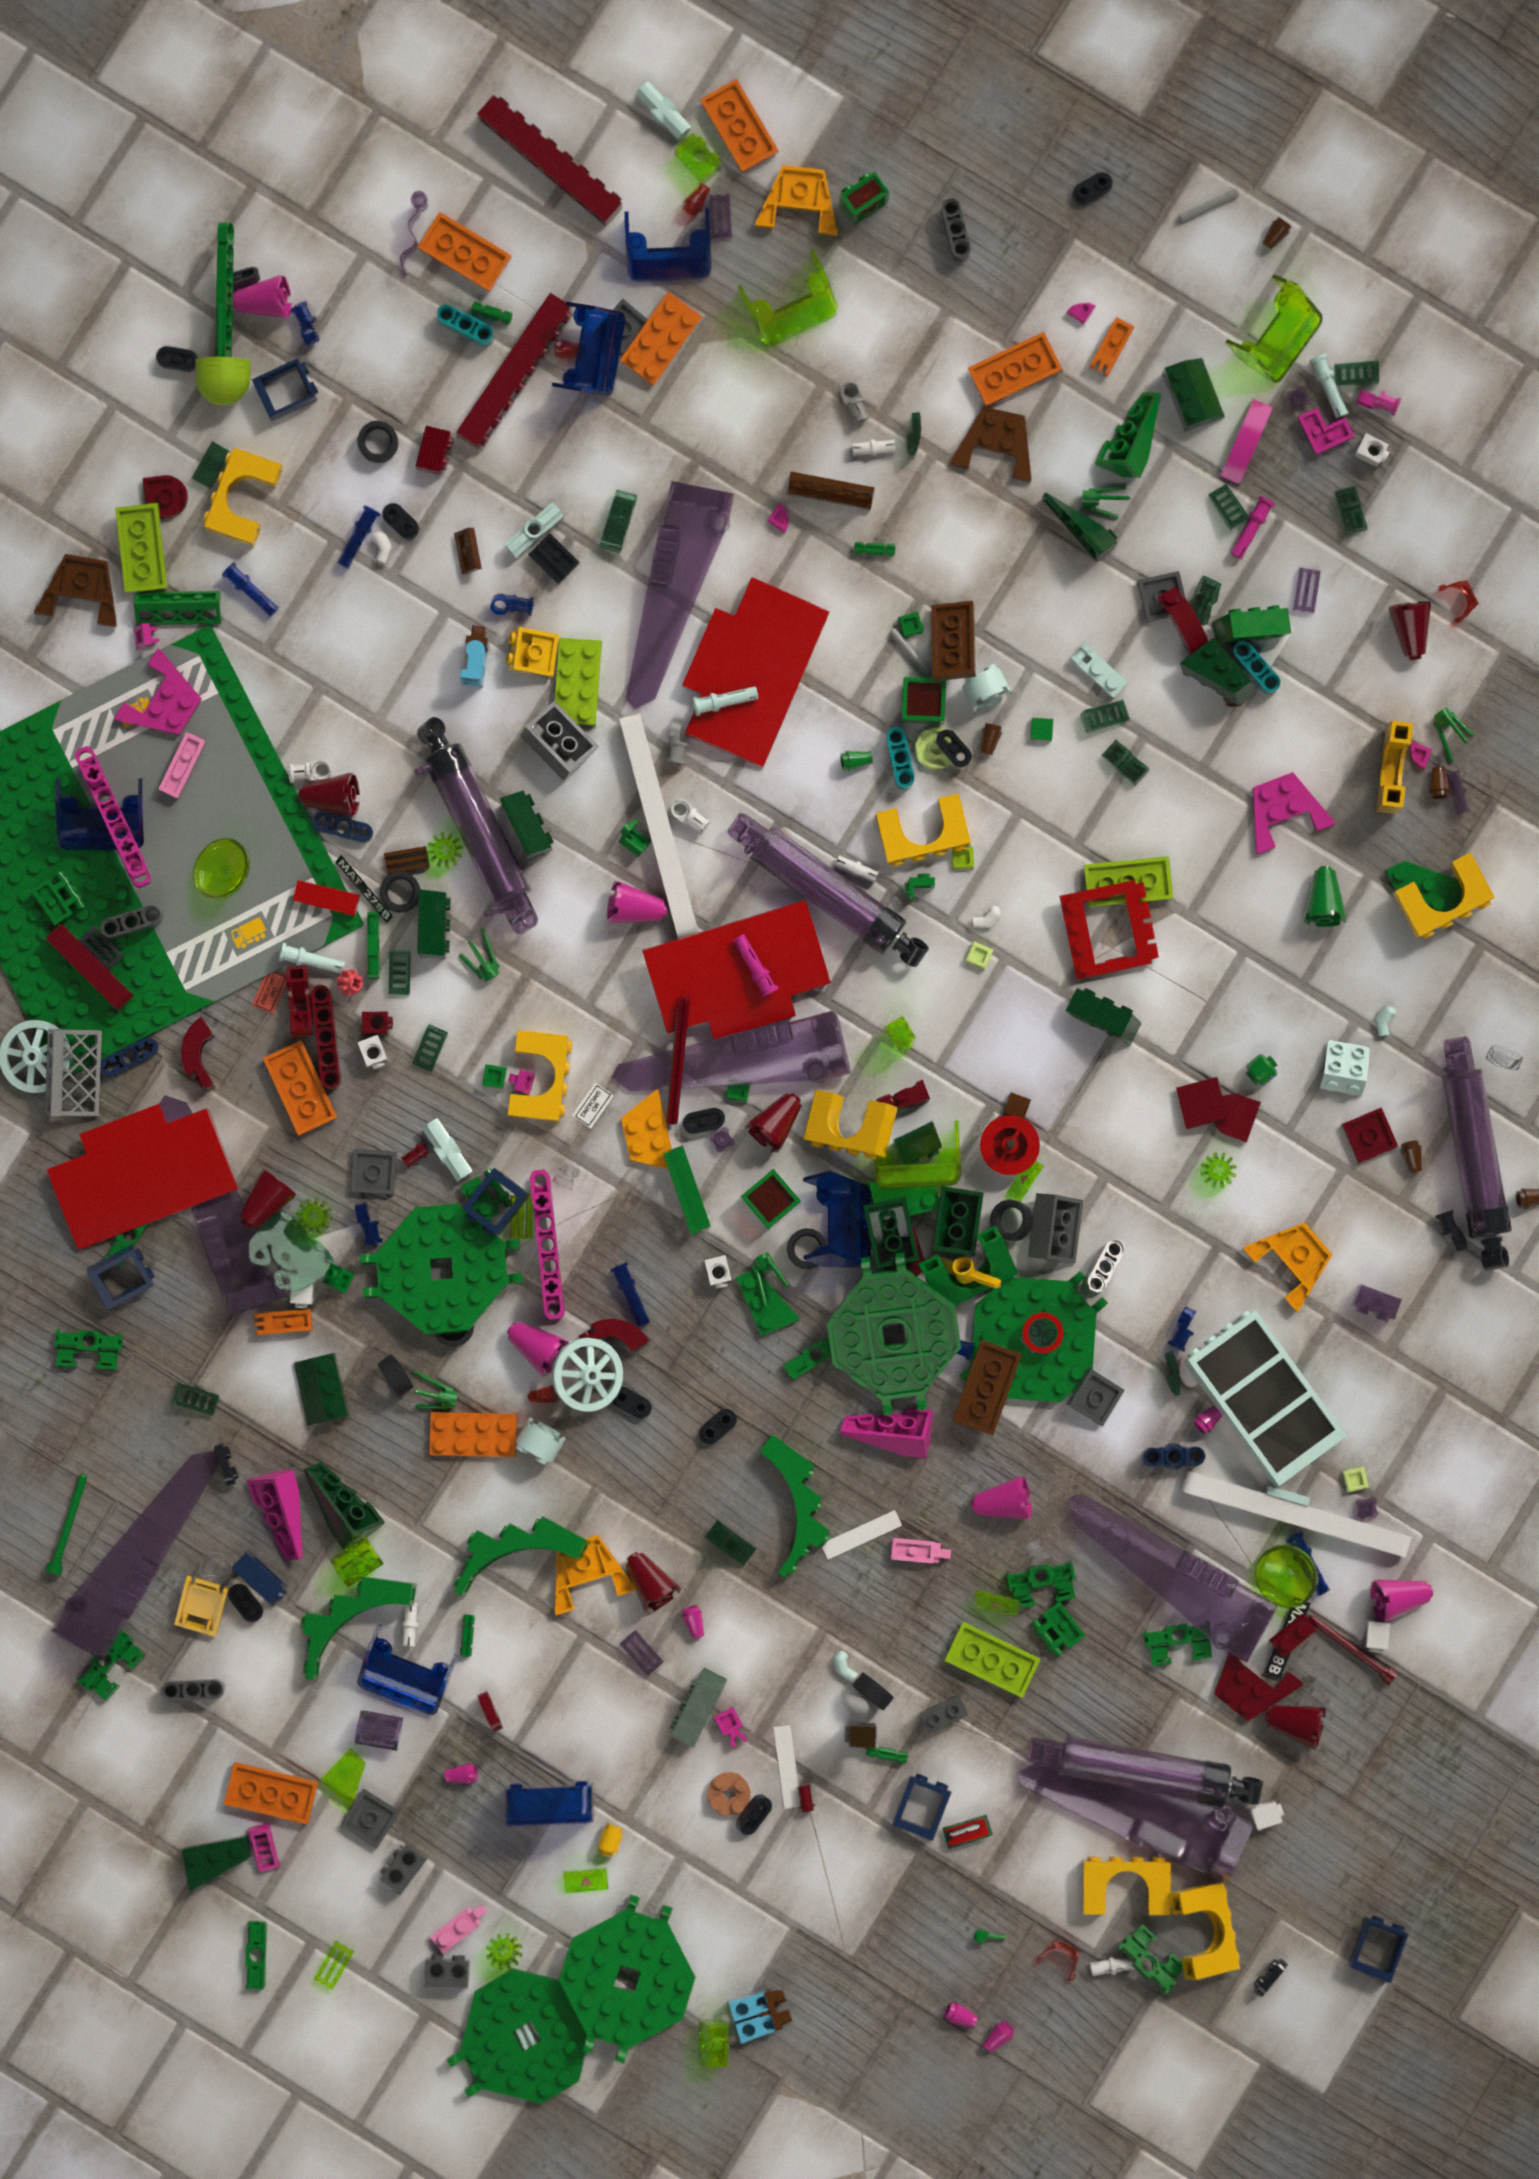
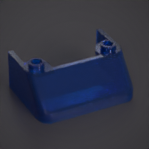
(669, 262)
(597, 350)
(85, 827)
(846, 1220)
(402, 1679)
(550, 1804)

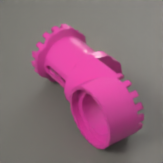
(1383, 401)

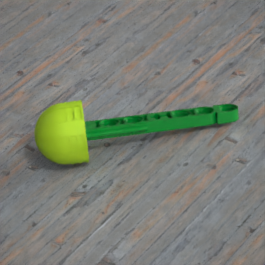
(222, 377)

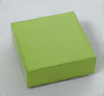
(963, 859)

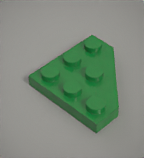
(1438, 890)

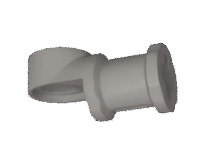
(854, 402)
(677, 747)

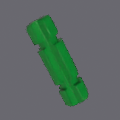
(491, 312)
(874, 549)
(467, 1635)
(887, 1754)

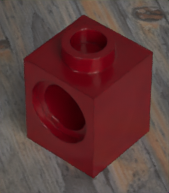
(368, 1017)

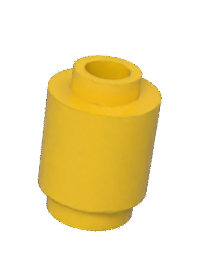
(610, 1840)

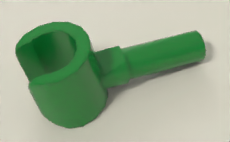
(981, 1935)

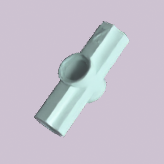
(663, 111)
(523, 539)
(447, 1150)

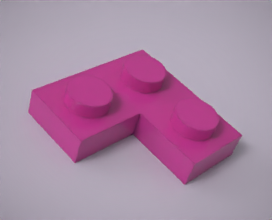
(1321, 436)

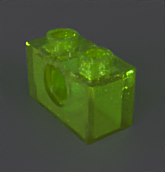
(703, 170)
(900, 1034)
(356, 1561)
(713, 2043)

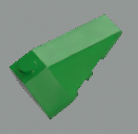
(1131, 445)

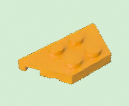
(647, 1132)

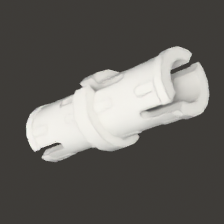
(873, 447)
(856, 869)
(409, 1625)
(1111, 1966)

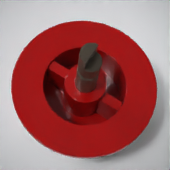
(1009, 1145)

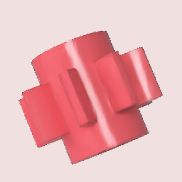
(349, 982)

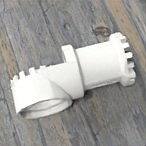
(307, 771)
(689, 816)

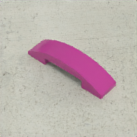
(1246, 441)

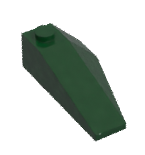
(1090, 534)
(343, 1511)

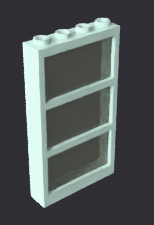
(1264, 1398)

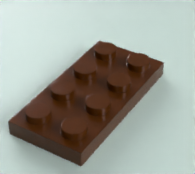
(953, 640)
(986, 1387)

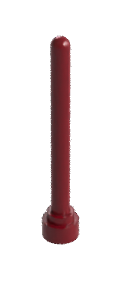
(1386, 1673)

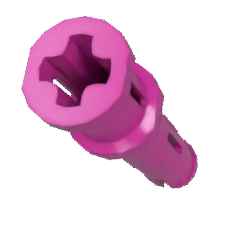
(1257, 518)
(760, 975)

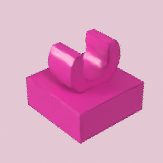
(143, 636)
(522, 1081)

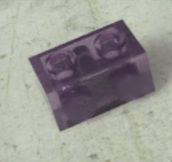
(1376, 1302)
(382, 1729)

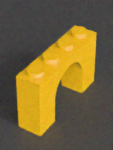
(240, 467)
(1390, 789)
(899, 848)
(1474, 894)
(548, 1105)
(870, 1139)
(1098, 1872)
(1222, 1953)

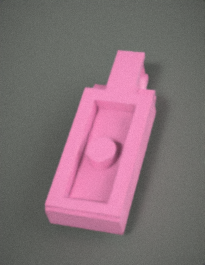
(918, 1551)
(457, 1928)

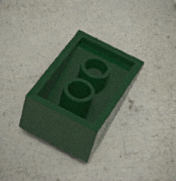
(917, 1144)
(890, 1232)

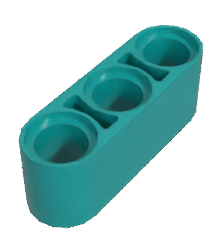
(457, 318)
(1254, 657)
(900, 748)

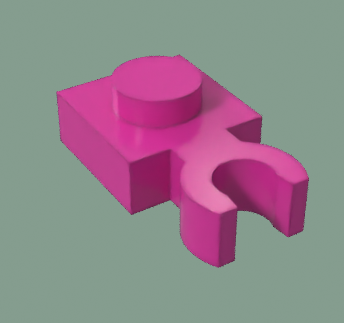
(730, 1723)

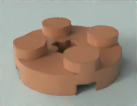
(722, 1783)

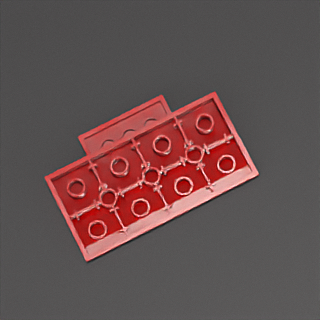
(758, 647)
(718, 980)
(140, 1173)

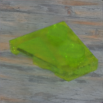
(345, 1777)

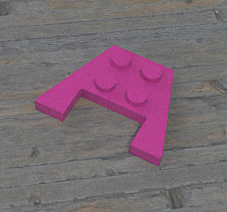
(171, 704)
(1282, 800)

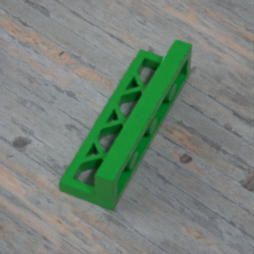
(176, 603)
(686, 1189)

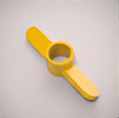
(960, 1263)

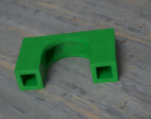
(996, 1264)

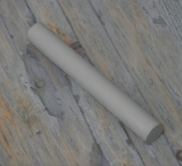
(1208, 205)
(911, 653)

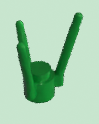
(1092, 496)
(1446, 719)
(487, 969)
(765, 1264)
(445, 1398)

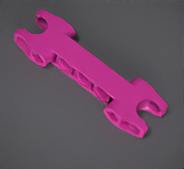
(99, 788)
(540, 1212)

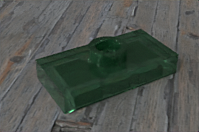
(210, 465)

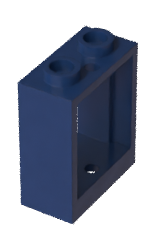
(276, 373)
(511, 1186)
(95, 1270)
(260, 1577)
(913, 1827)
(1371, 1970)

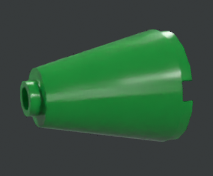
(1325, 900)

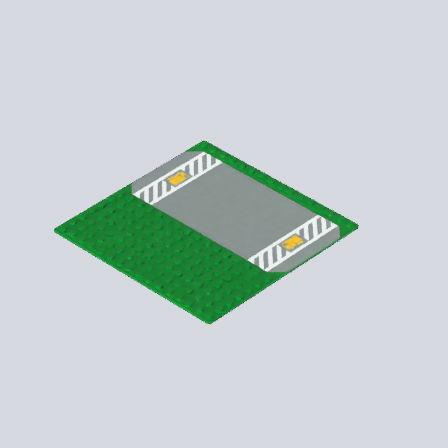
(234, 792)

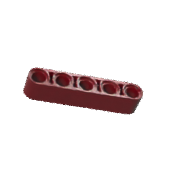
(89, 967)
(327, 1026)

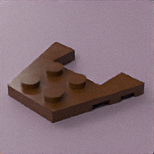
(998, 433)
(83, 580)

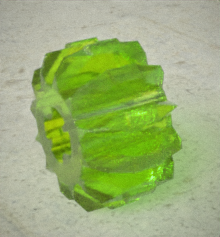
(439, 855)
(1222, 1164)
(320, 1219)
(500, 1945)

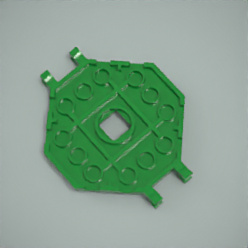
(449, 1303)
(1000, 1322)
(899, 1368)
(593, 1966)
(497, 2056)

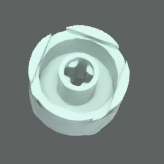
(986, 688)
(540, 1441)

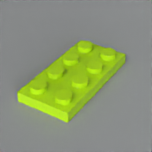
(141, 547)
(578, 679)
(1152, 871)
(992, 1659)

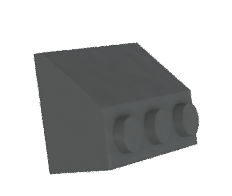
(558, 741)
(1055, 1228)

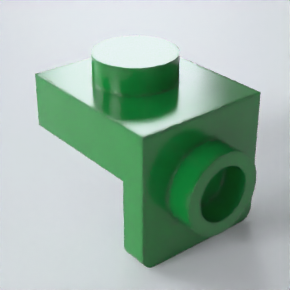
(633, 839)
(920, 881)
(338, 1278)

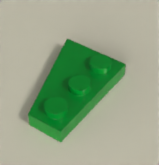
(775, 1315)

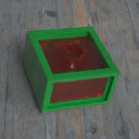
(863, 198)
(923, 701)
(770, 1199)

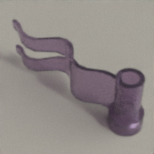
(416, 197)

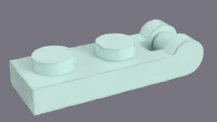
(1099, 671)

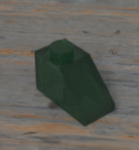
(730, 1542)

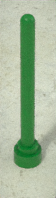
(55, 1564)

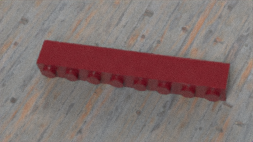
(550, 160)
(514, 371)

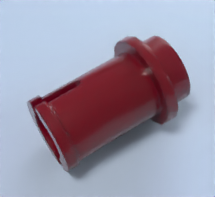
(415, 1155)
(805, 1798)

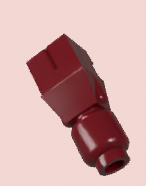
(907, 1097)

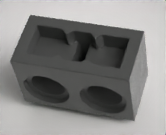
(943, 1713)
(407, 1871)
(447, 1978)

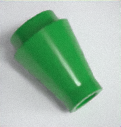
(855, 759)

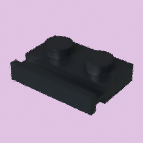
(553, 558)

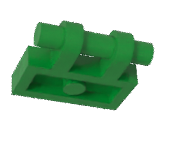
(52, 901)
(486, 1205)
(1063, 1625)

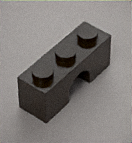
(861, 1734)

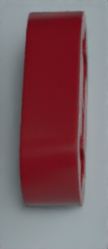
(490, 1711)

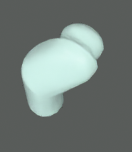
(1383, 1018)
(841, 1666)

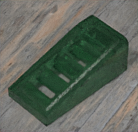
(1356, 366)
(1222, 510)
(1088, 721)
(399, 990)
(430, 1029)
(212, 1405)

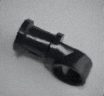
(1449, 1227)

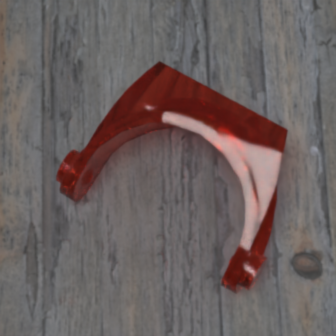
(1471, 599)
(543, 1395)
(1058, 1945)

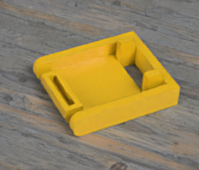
(204, 1601)

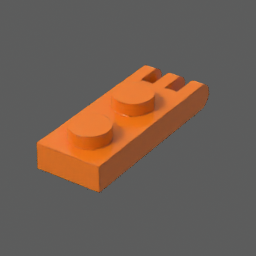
(1112, 346)
(284, 1321)

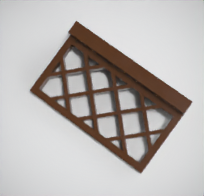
(830, 490)

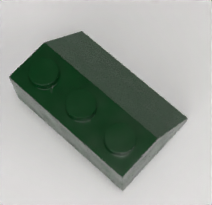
(1193, 393)
(527, 824)
(433, 924)
(957, 1221)
(321, 1389)

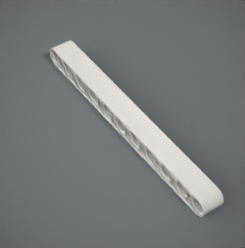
(658, 825)
(1296, 1514)

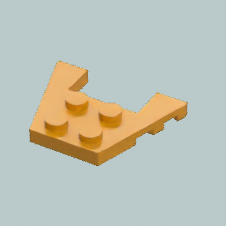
(799, 190)
(1300, 1252)
(595, 1564)

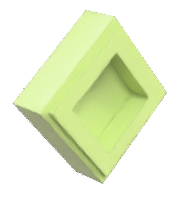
(979, 955)
(1355, 1479)

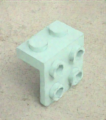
(1345, 1068)

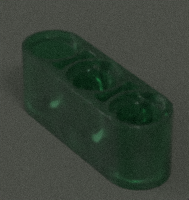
(618, 521)

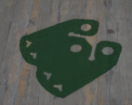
(297, 1245)

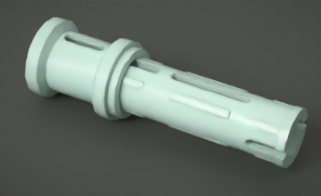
(1325, 376)
(715, 702)
(301, 957)

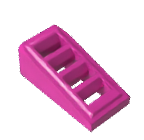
(260, 1829)

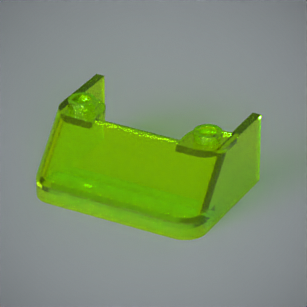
(796, 316)
(1285, 336)
(944, 1173)

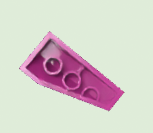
(900, 1433)
(279, 1501)

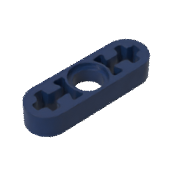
(359, 826)
(112, 1058)

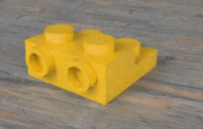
(532, 651)

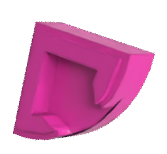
(1081, 311)
(779, 518)
(1419, 755)

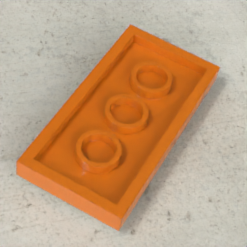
(739, 126)
(464, 252)
(660, 338)
(1014, 369)
(300, 1088)
(473, 1434)
(271, 1793)

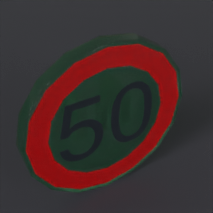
(1042, 1332)

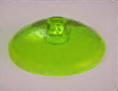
(221, 869)
(1278, 1584)

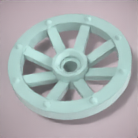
(40, 1055)
(583, 1374)

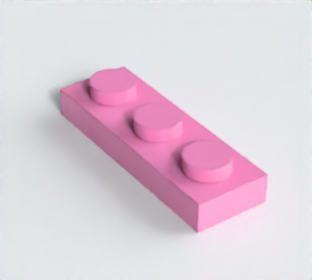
(182, 765)

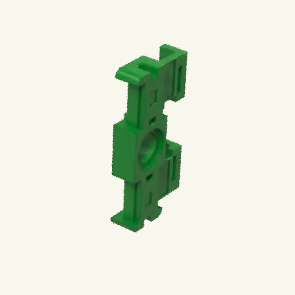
(106, 1344)
(1060, 1574)
(1159, 1640)
(97, 1679)
(1134, 1949)

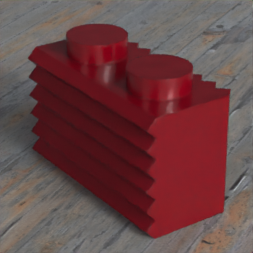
(434, 450)
(1292, 1635)

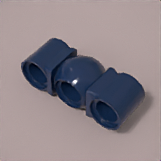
(1184, 1459)

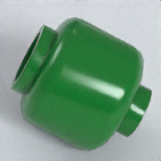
(1261, 1069)

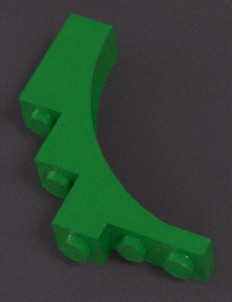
(795, 1469)
(513, 1539)
(323, 1627)

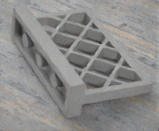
(55, 1075)

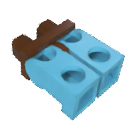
(476, 650)
(763, 2008)

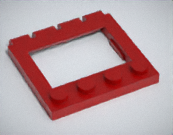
(1079, 935)

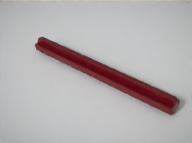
(677, 1061)

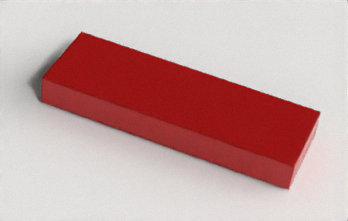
(326, 897)

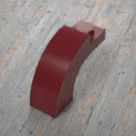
(1184, 619)
(299, 1001)
(191, 1050)
(620, 1329)

